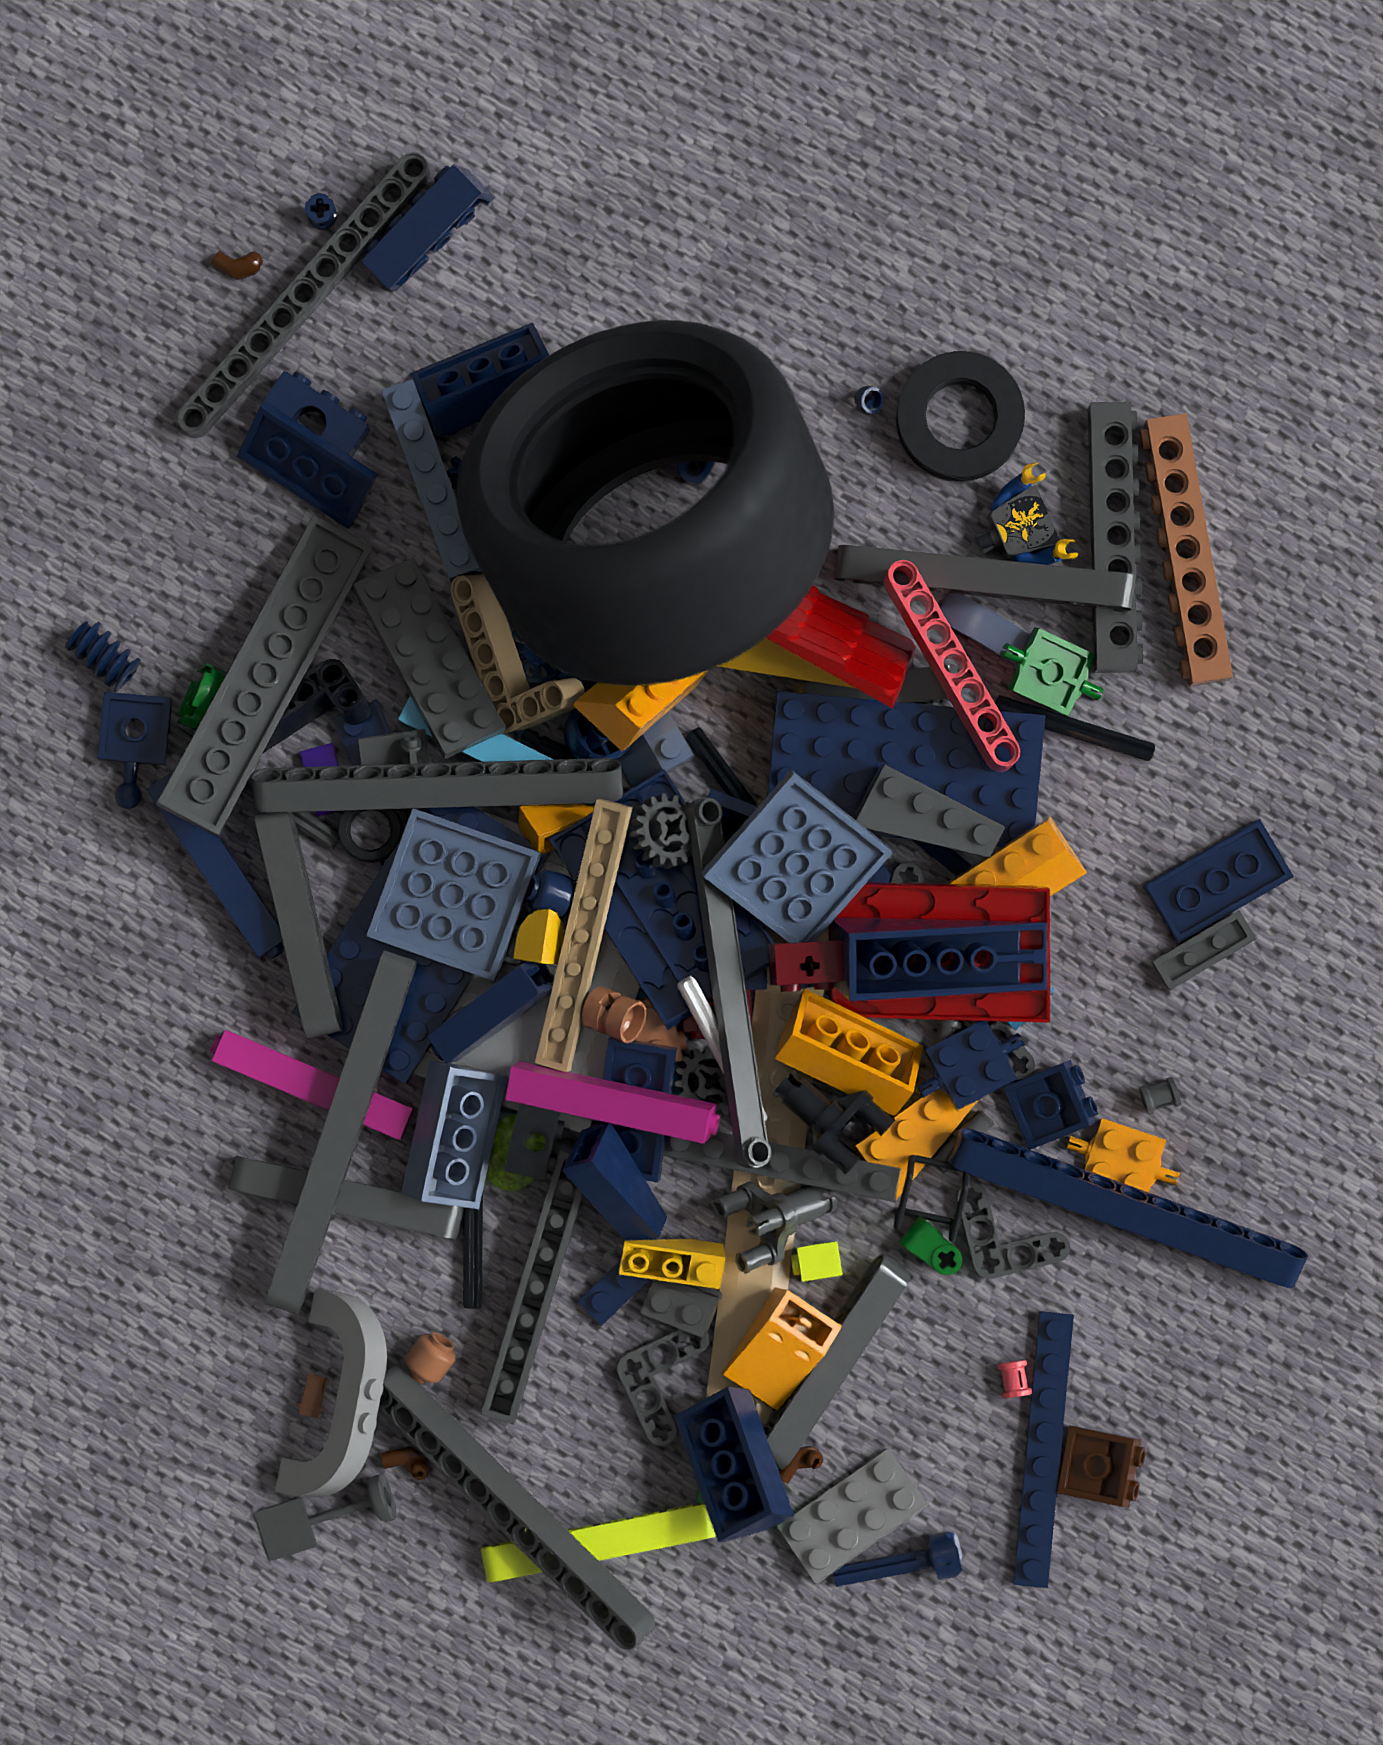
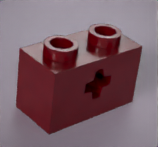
(826, 960)

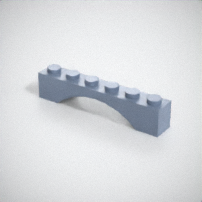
(430, 477)

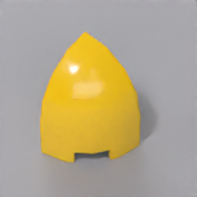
(540, 938)

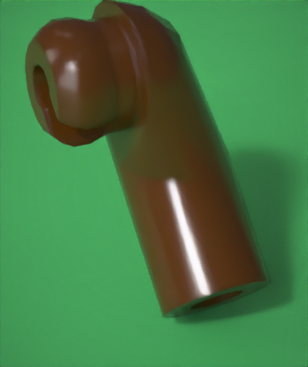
(238, 268)
(408, 1458)
(805, 1458)

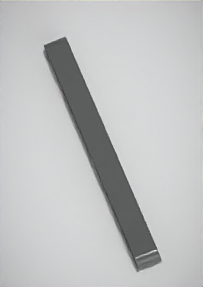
(307, 279)
(437, 785)
(341, 1132)
(514, 1510)

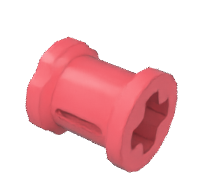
(1014, 1379)

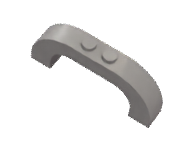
(355, 1402)

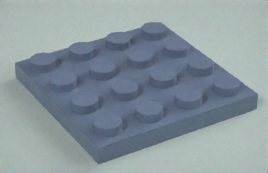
(797, 861)
(453, 895)

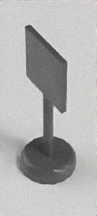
(289, 1529)

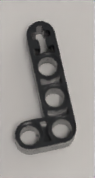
(324, 697)

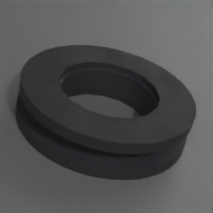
(971, 370)

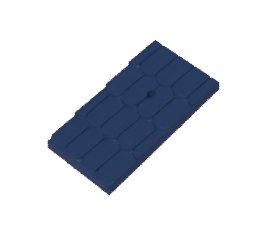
(651, 909)

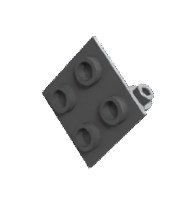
(394, 748)

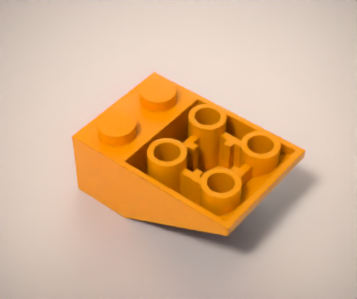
(781, 1348)

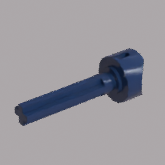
(942, 1555)

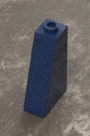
(492, 1011)
(614, 1184)

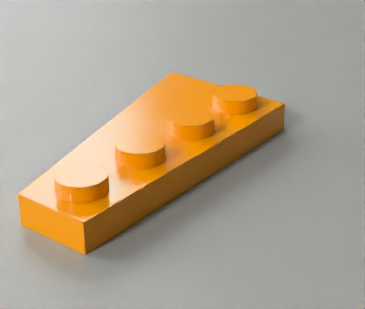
(916, 1131)

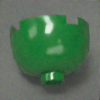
(200, 695)

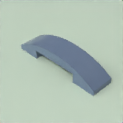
(982, 625)

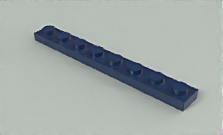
(1043, 1449)

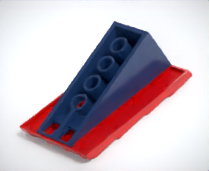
(945, 952)

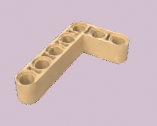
(499, 661)

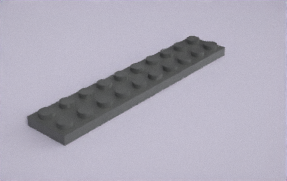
(264, 676)

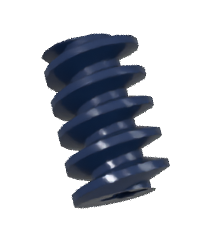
(102, 655)

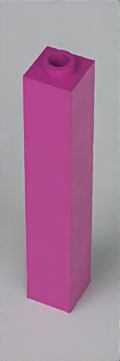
(303, 1080)
(612, 1102)

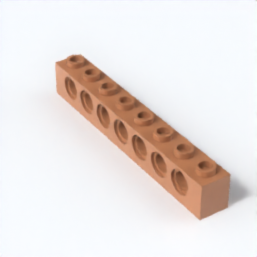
(1176, 433)

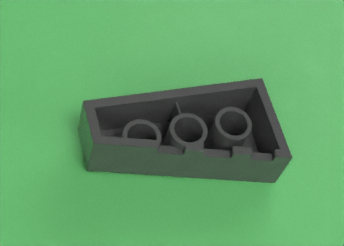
(918, 812)

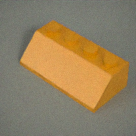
(629, 711)
(1033, 858)
(849, 1051)

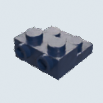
(1051, 1104)

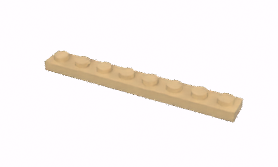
(583, 934)

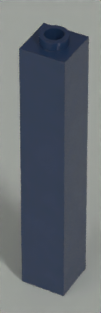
(226, 881)

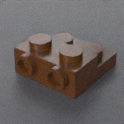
(1101, 1466)

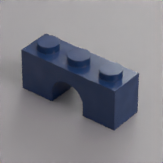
(296, 397)

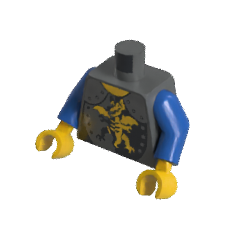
(1023, 524)

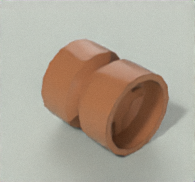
(614, 1014)

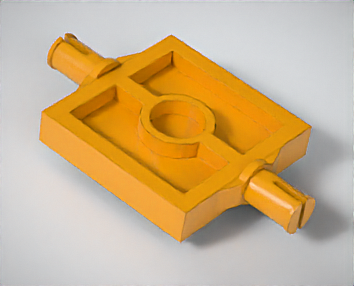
(1124, 1155)

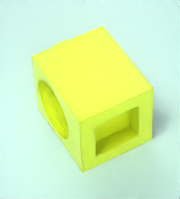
(817, 1261)

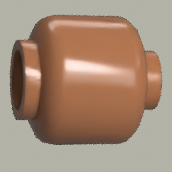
(430, 1358)

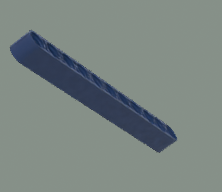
(1127, 1207)

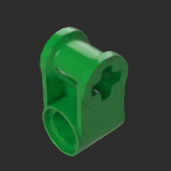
(927, 1243)

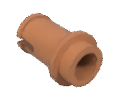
(313, 1396)

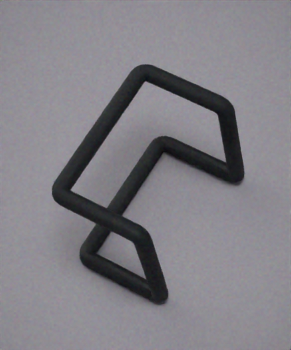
(901, 1210)

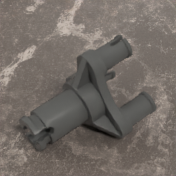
(775, 1218)

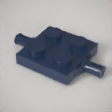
(970, 1065)

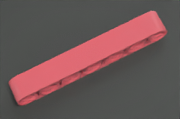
(951, 682)

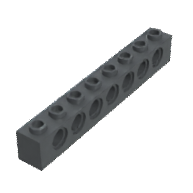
(1101, 419)
(533, 1296)

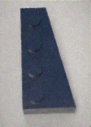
(425, 225)

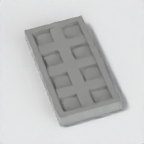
(852, 1516)

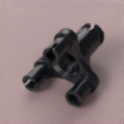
(830, 1118)

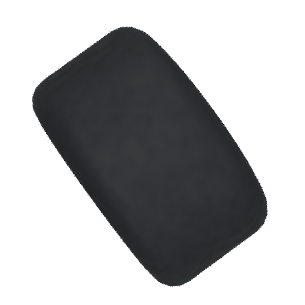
(690, 588)

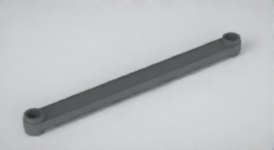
(728, 990)

